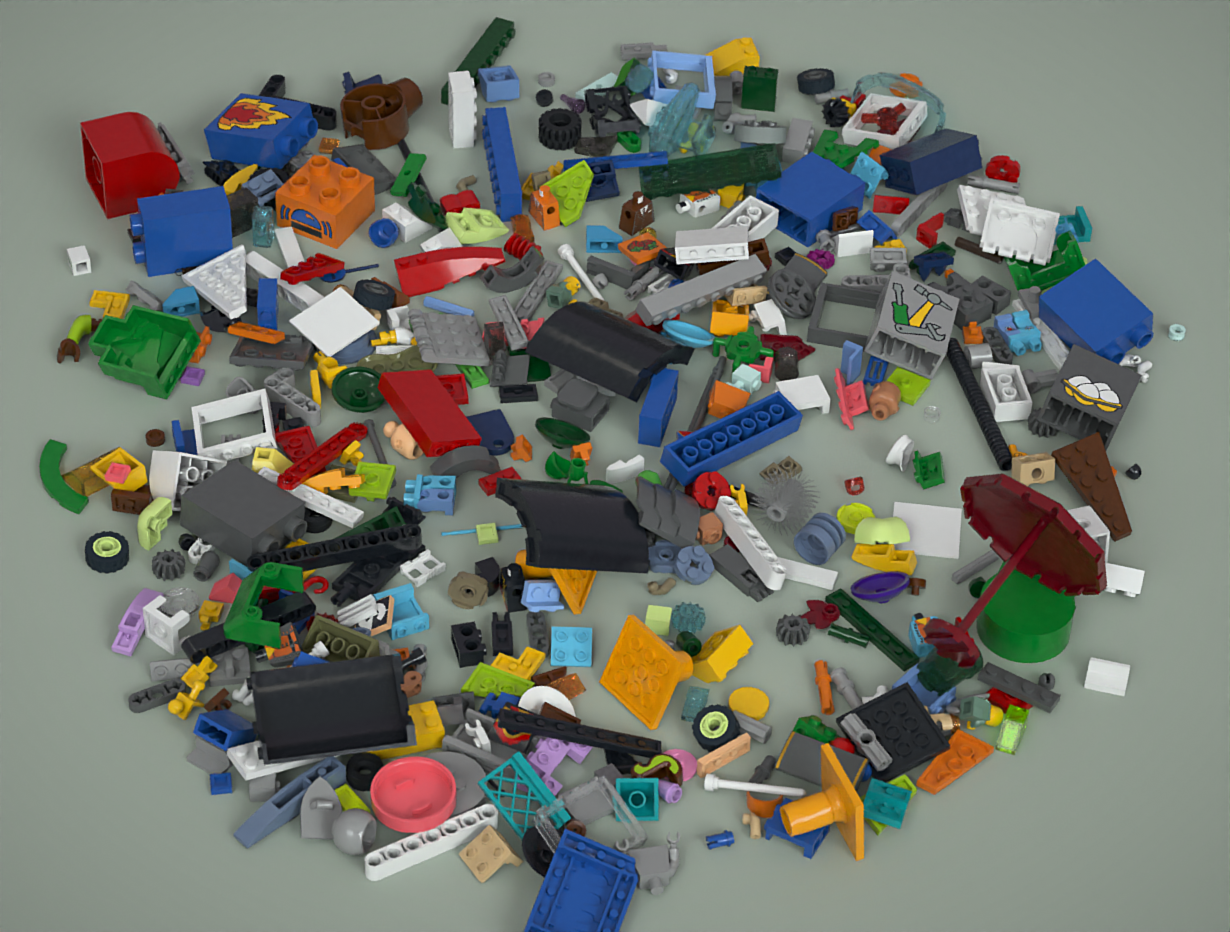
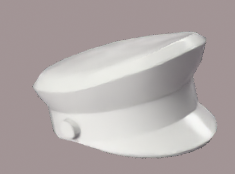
(901, 452)

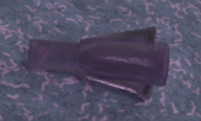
(574, 104)

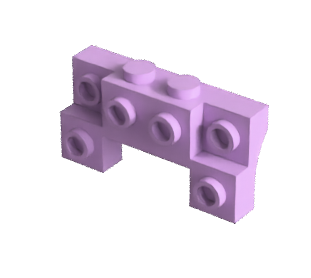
(547, 758)

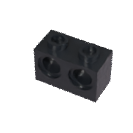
(467, 644)

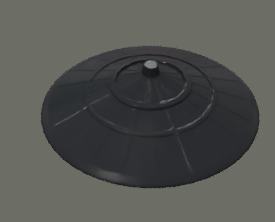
(537, 850)

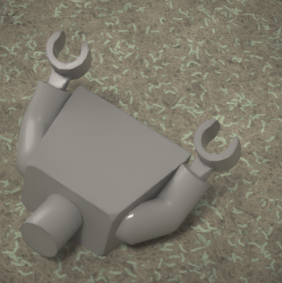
(654, 864)

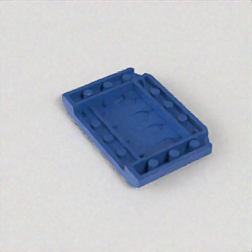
(583, 888)

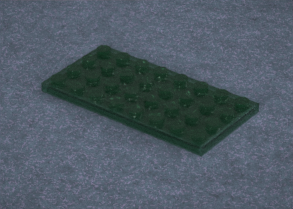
(710, 171)

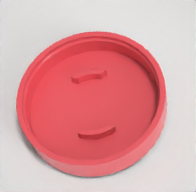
(413, 794)

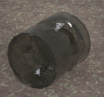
(786, 364)

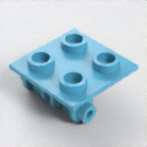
(869, 172)
(571, 646)

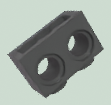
(995, 292)

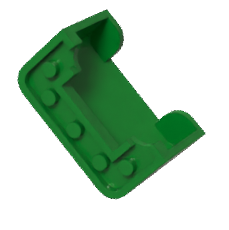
(1062, 264)

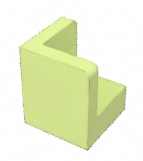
(658, 619)

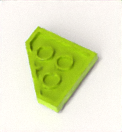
(571, 191)

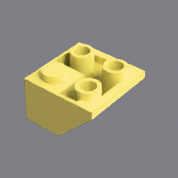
(271, 459)

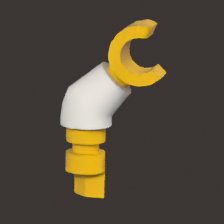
(399, 335)

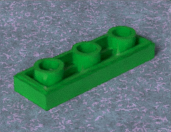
(408, 174)

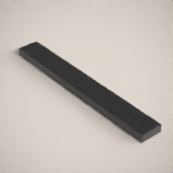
(578, 733)

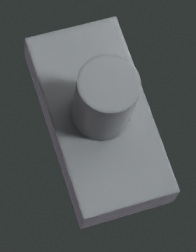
(1030, 300)

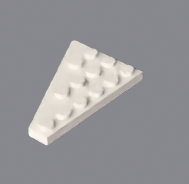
(222, 282)

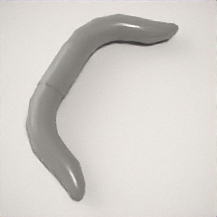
(952, 708)

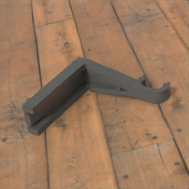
(616, 274)

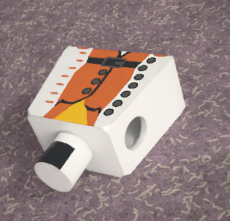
(699, 203)

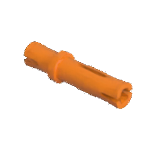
(823, 681)

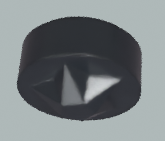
(544, 98)

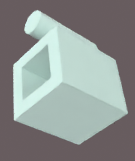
(746, 379)

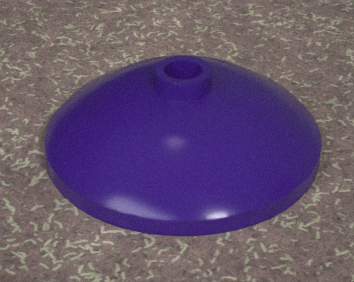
(880, 586)

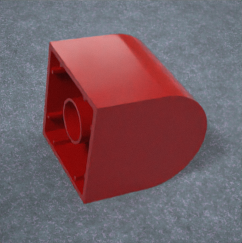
(126, 161)

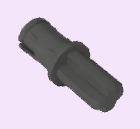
(763, 771)

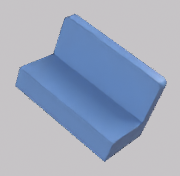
(851, 361)

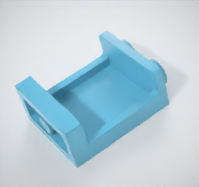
(406, 613)

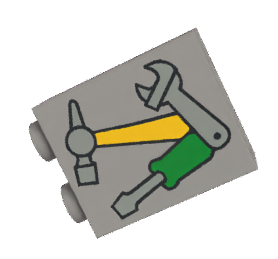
(912, 325)

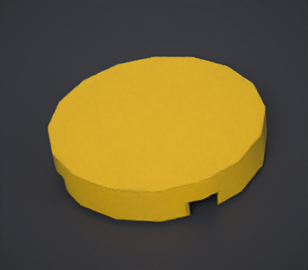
(749, 702)

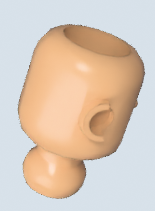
(402, 440)

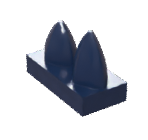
(936, 260)

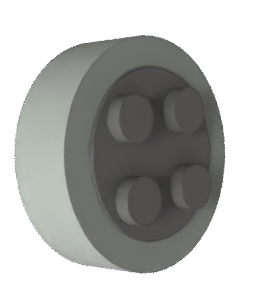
(760, 132)

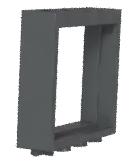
(843, 295)

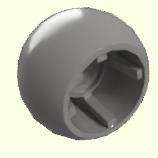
(354, 831)

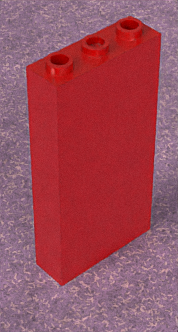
(427, 411)

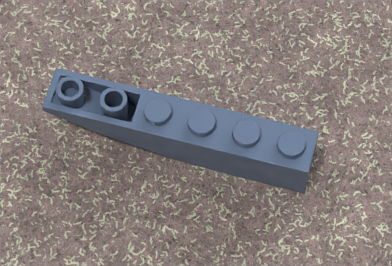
(287, 802)

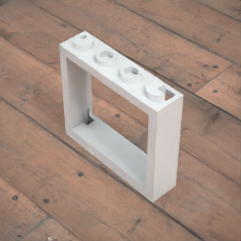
(915, 111)
(231, 407)

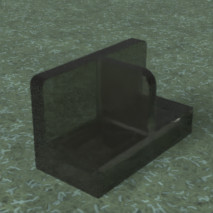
(494, 338)

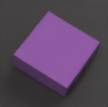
(192, 376)

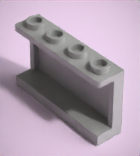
(463, 744)

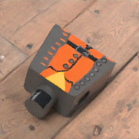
(286, 654)

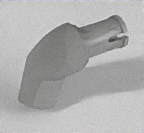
(736, 118)

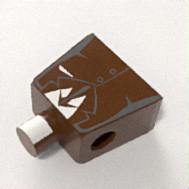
(636, 214)

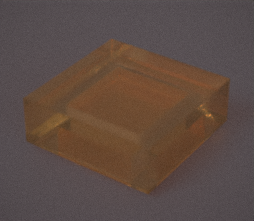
(328, 144)

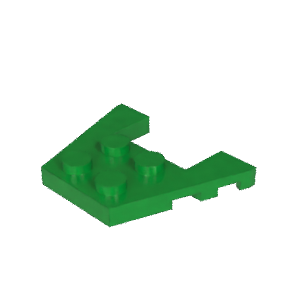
(841, 154)

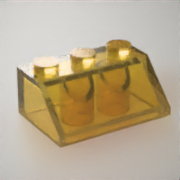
(84, 480)

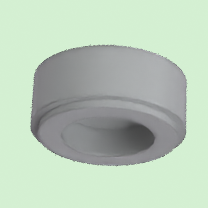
(546, 79)

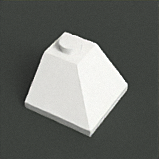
(443, 240)

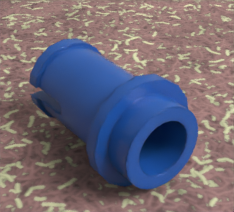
(720, 840)

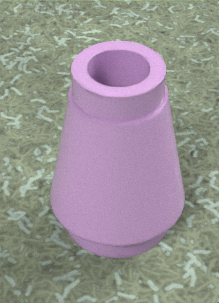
(669, 791)

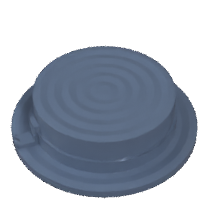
(356, 350)

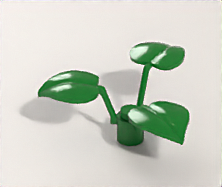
(558, 467)

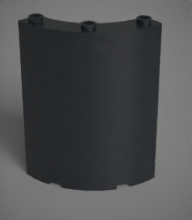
(605, 348)
(577, 526)
(330, 709)

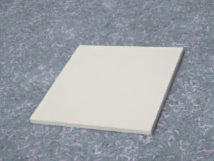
(334, 322)
(931, 529)

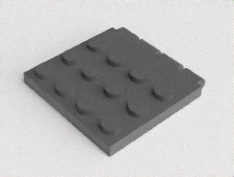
(288, 353)

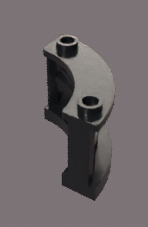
(601, 125)

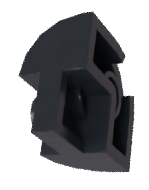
(217, 320)

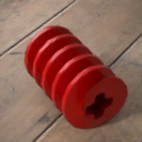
(518, 246)

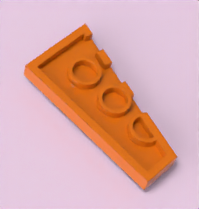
(962, 756)

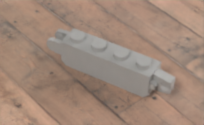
(184, 168)

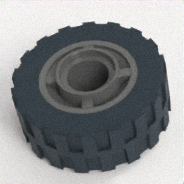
(815, 81)
(374, 294)

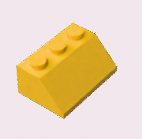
(721, 654)

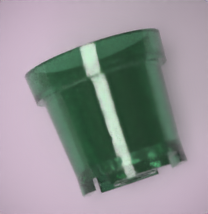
(943, 674)

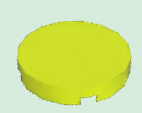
(852, 515)

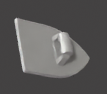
(319, 810)

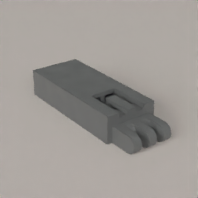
(732, 565)

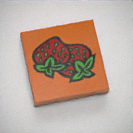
(641, 248)

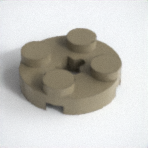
(468, 581)

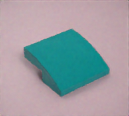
(886, 803)

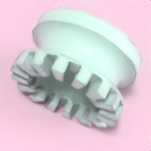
(1174, 335)

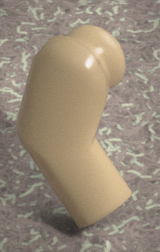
(755, 824)

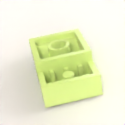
(475, 225)

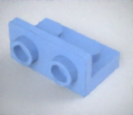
(541, 595)

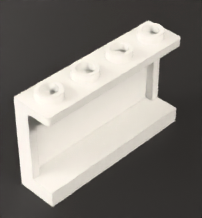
(712, 245)

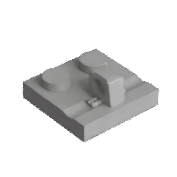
(231, 669)

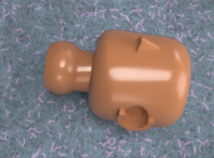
(884, 400)

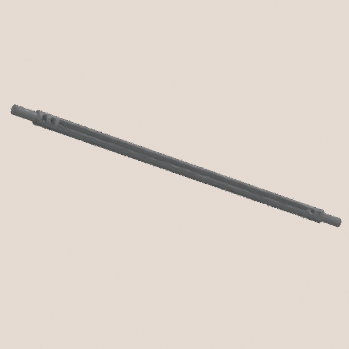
(695, 425)

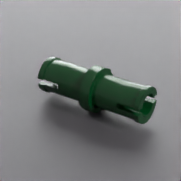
(848, 635)

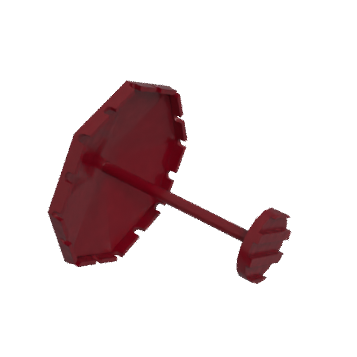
(1035, 538)

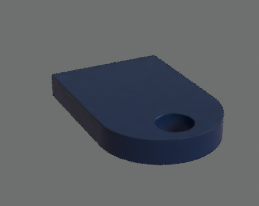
(494, 431)

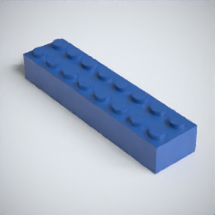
(501, 163)
(731, 438)

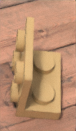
(488, 853)

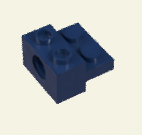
(604, 181)

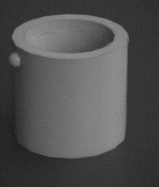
(978, 354)

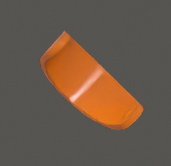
(763, 808)

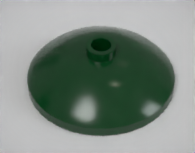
(357, 389)
(561, 433)

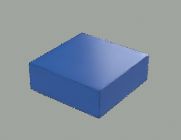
(220, 783)

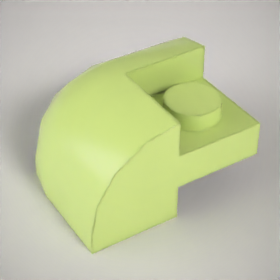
(153, 521)
(885, 530)

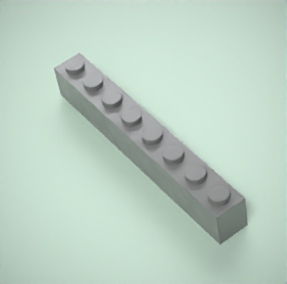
(700, 290)

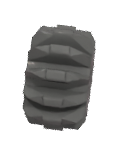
(1038, 427)
(168, 565)
(792, 630)

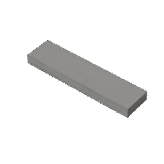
(512, 328)

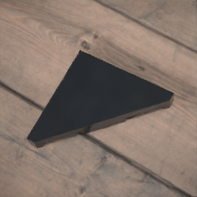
(622, 761)

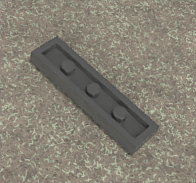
(1018, 687)

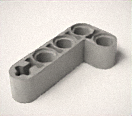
(873, 282)
(281, 389)

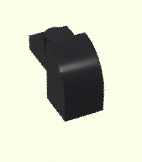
(490, 571)

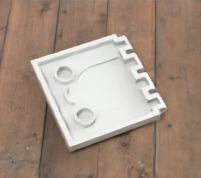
(975, 205)
(1019, 231)

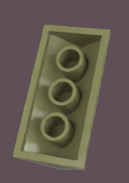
(340, 641)

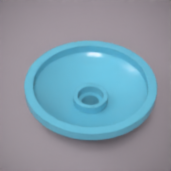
(688, 333)

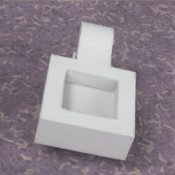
(481, 740)

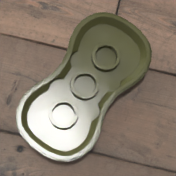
(403, 361)

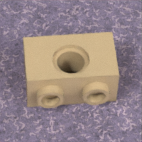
(1041, 463)

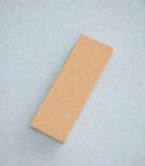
(723, 755)

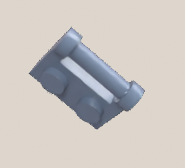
(263, 184)

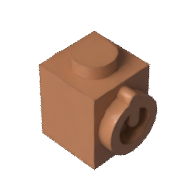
(709, 529)

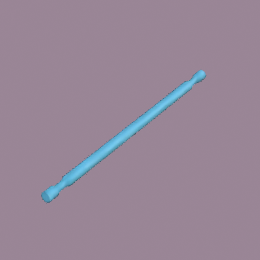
(474, 530)

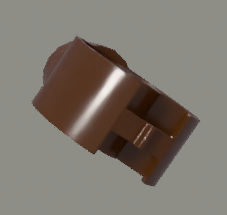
(380, 112)

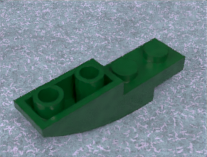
(424, 208)
(386, 520)

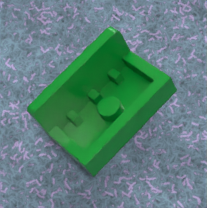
(928, 469)
(814, 728)

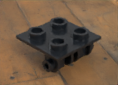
(220, 170)

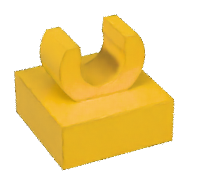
(352, 454)

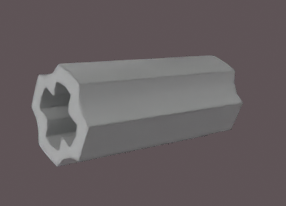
(756, 729)

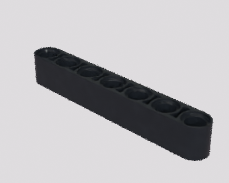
(213, 641)

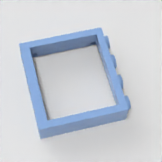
(686, 62)

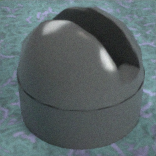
(1042, 681)

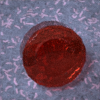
(854, 482)

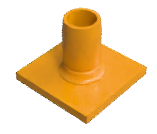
(573, 583)
(644, 671)
(835, 803)

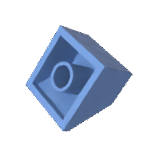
(499, 83)

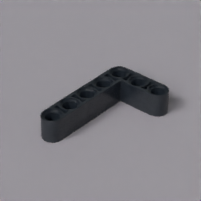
(324, 115)

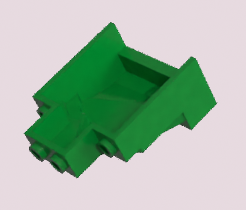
(145, 348)

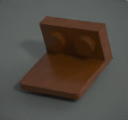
(131, 501)

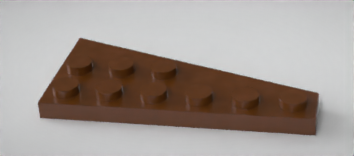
(1092, 477)

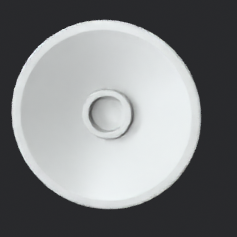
(536, 696)

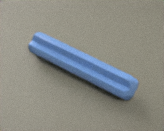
(446, 307)

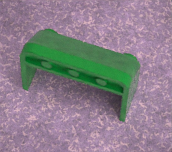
(245, 617)

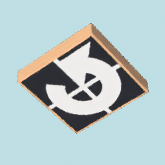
(382, 619)

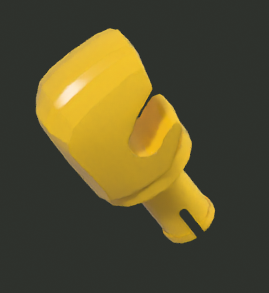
(327, 368)

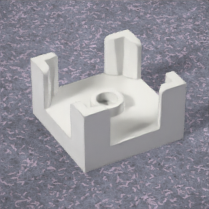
(162, 628)

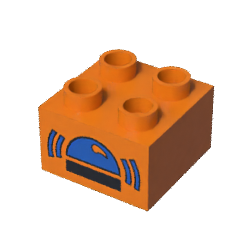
(325, 201)

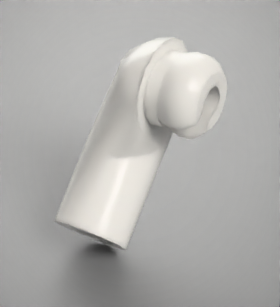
(1142, 368)

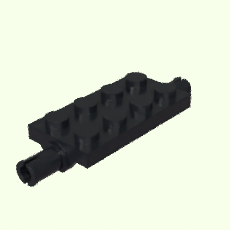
(367, 576)

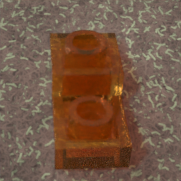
(522, 225)
(568, 686)

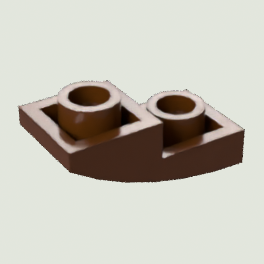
(844, 218)

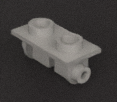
(169, 669)

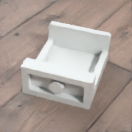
(805, 393)

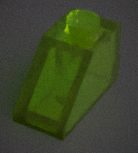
(1012, 729)

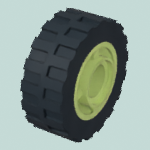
(107, 552)
(709, 719)

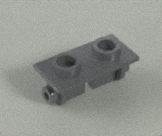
(954, 218)
(467, 698)

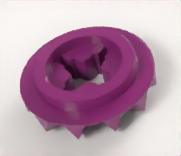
(825, 263)

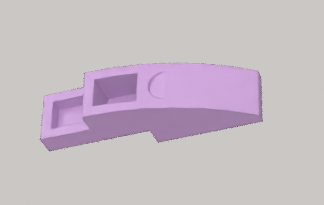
(132, 623)

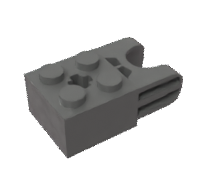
(972, 304)

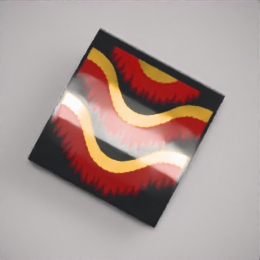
(513, 739)

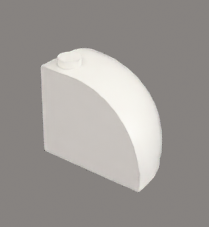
(179, 472)

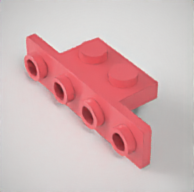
(852, 398)

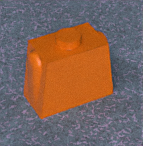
(726, 399)

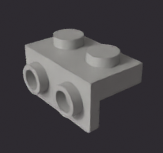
(885, 258)

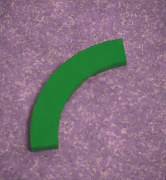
(53, 481)

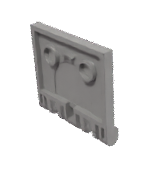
(448, 338)

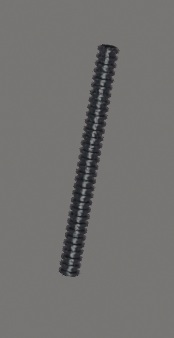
(979, 405)

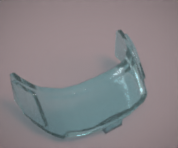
(911, 89)

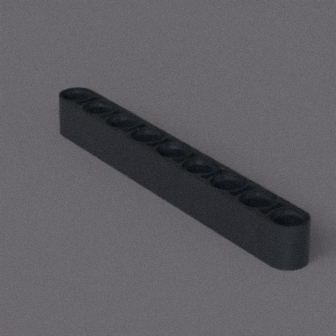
(343, 549)

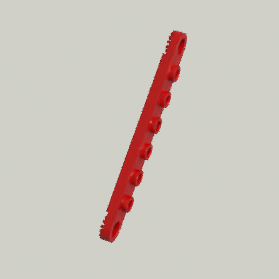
(321, 456)

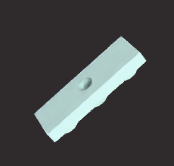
(604, 82)

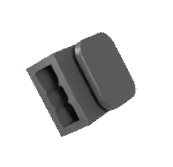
(580, 404)

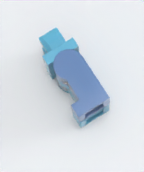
(1018, 332)
(431, 493)

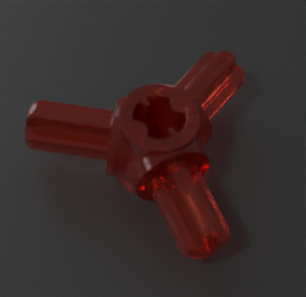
(885, 117)

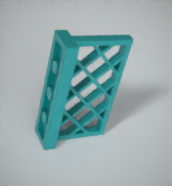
(535, 786)

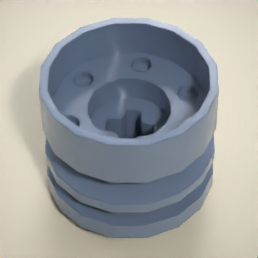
(819, 538)

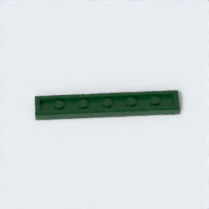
(869, 626)

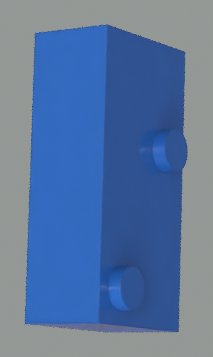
(658, 407)

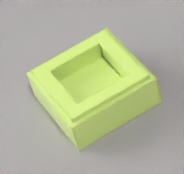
(487, 533)

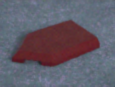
(776, 342)

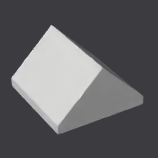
(647, 110)
(853, 243)

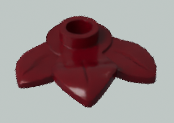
(821, 613)

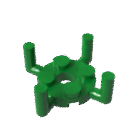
(736, 352)

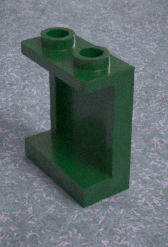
(759, 88)

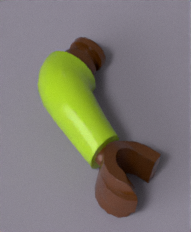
(81, 326)

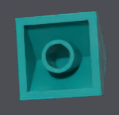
(640, 797)

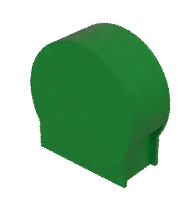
(1026, 620)

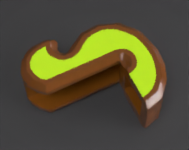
(660, 767)

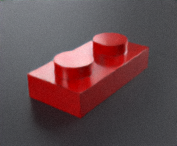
(489, 482)

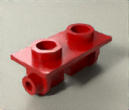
(890, 204)

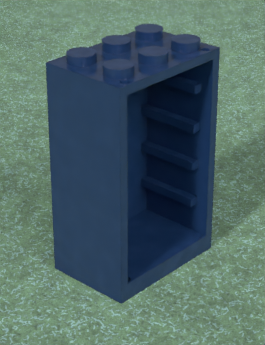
(931, 161)

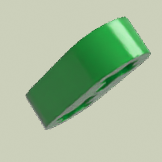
(629, 141)

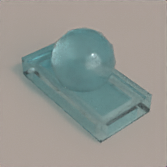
(695, 701)

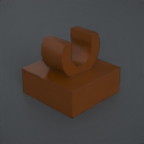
(218, 700)

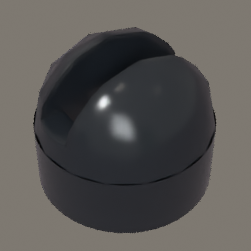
(1134, 472)
(186, 541)

